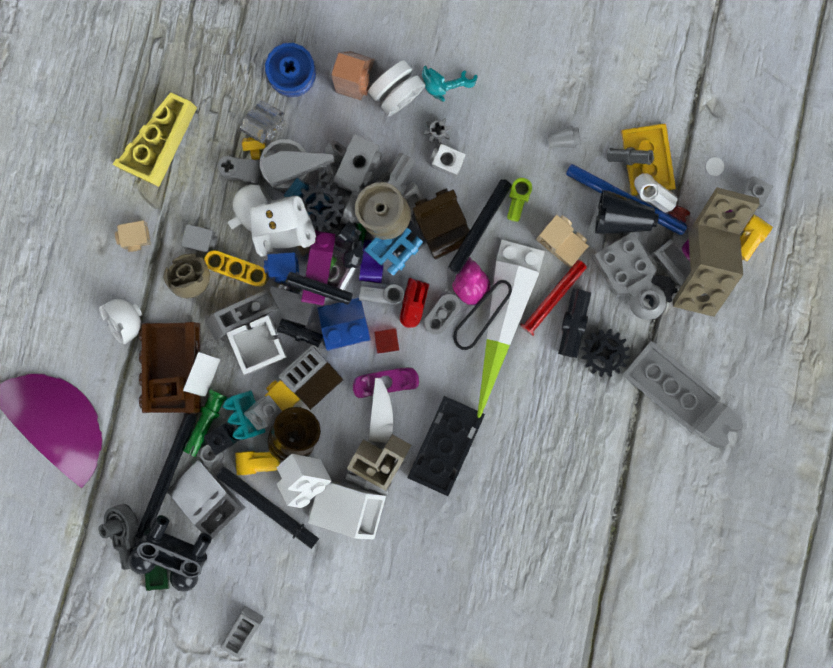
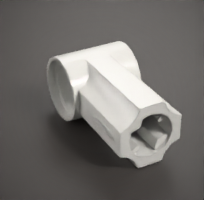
(655, 193)

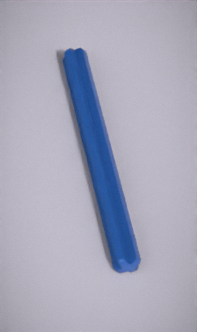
(598, 185)

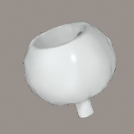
(244, 199)

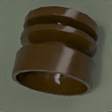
(295, 424)

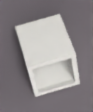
(347, 510)

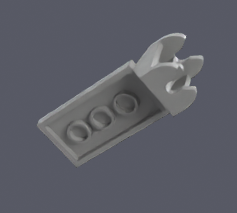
(682, 395)

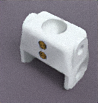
(281, 225)

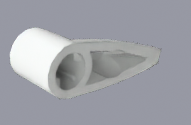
(382, 415)

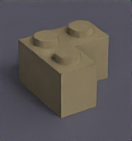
(377, 464)

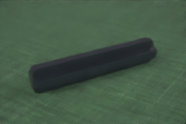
(319, 288)

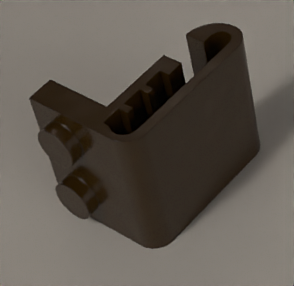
(441, 222)

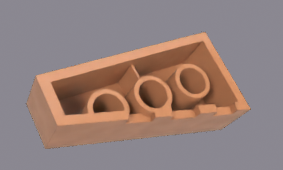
(352, 74)

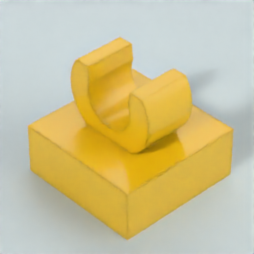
(254, 147)

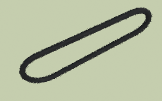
(490, 320)

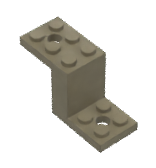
(715, 252)

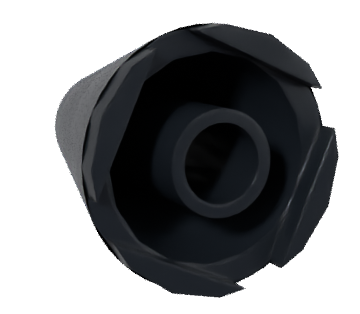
(623, 215)

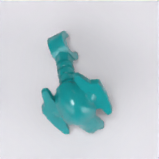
(437, 86)

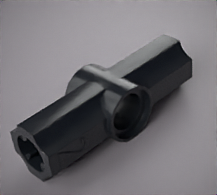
(574, 323)

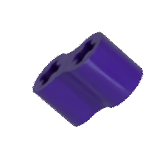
(370, 269)

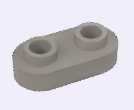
(442, 314)

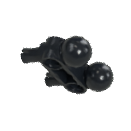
(169, 552)

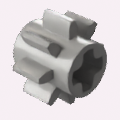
(434, 136)

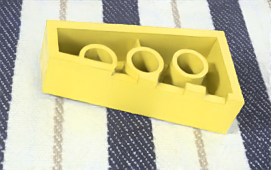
(158, 141)

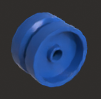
(286, 57)

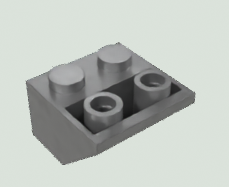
(291, 305)

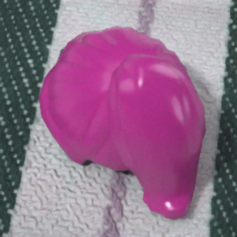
(471, 283)

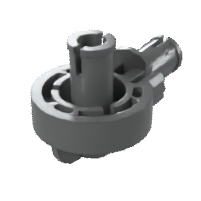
(120, 530)

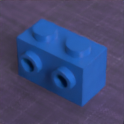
(280, 265)

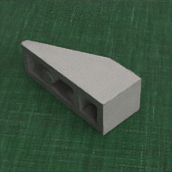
(289, 165)
(241, 313)

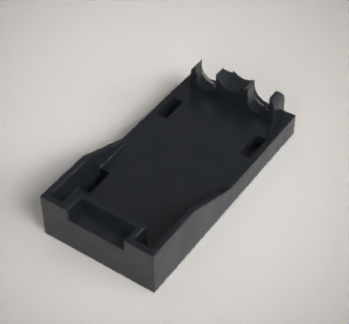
(445, 446)

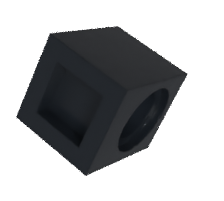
(221, 438)

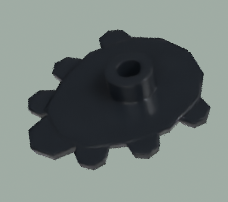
(665, 285)

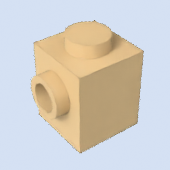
(133, 235)

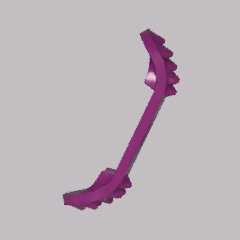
(402, 378)

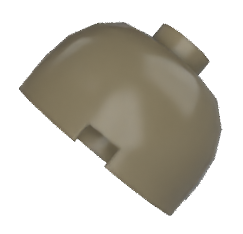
(187, 276)

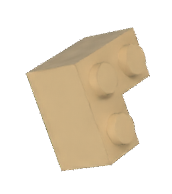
(561, 240)

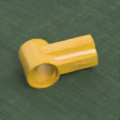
(754, 233)
(251, 462)

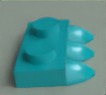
(239, 404)

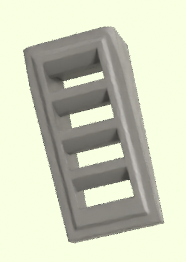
(297, 363)
(248, 619)

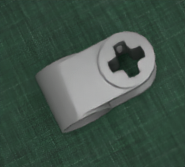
(244, 170)

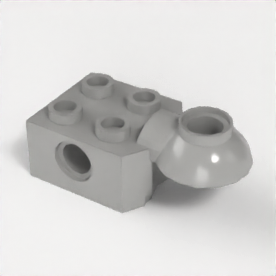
(355, 179)
(630, 272)

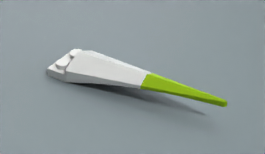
(521, 268)

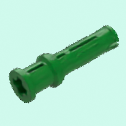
(209, 413)

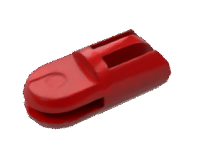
(413, 303)

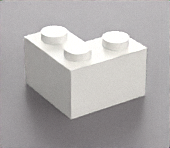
(301, 479)

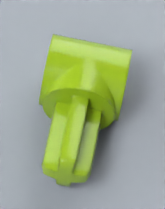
(518, 200)

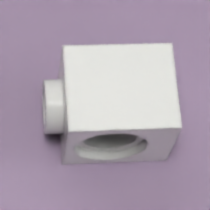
(452, 169)

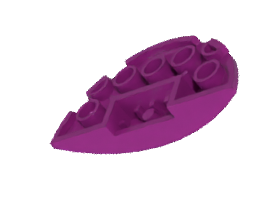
(55, 421)

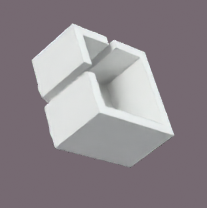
(257, 346)

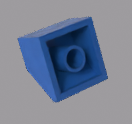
(343, 324)

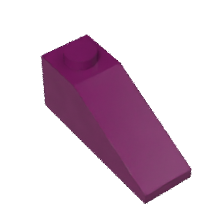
(319, 264)

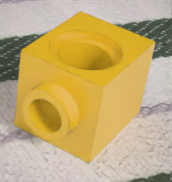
(282, 395)

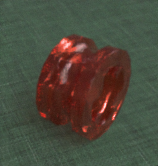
(679, 213)

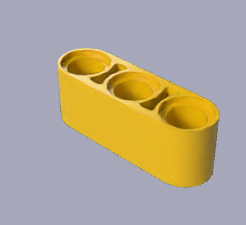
(226, 264)

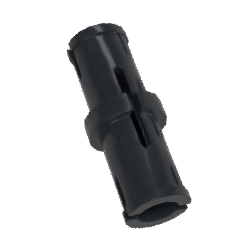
(300, 333)

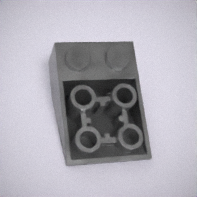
(205, 499)

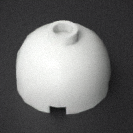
(122, 319)

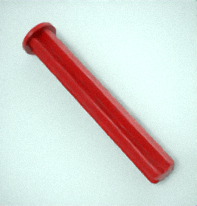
(554, 297)

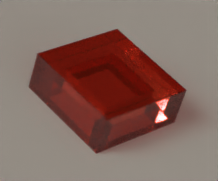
(386, 341)

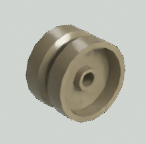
(382, 210)

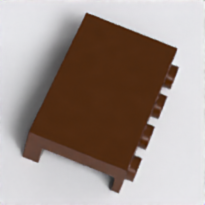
(168, 353)

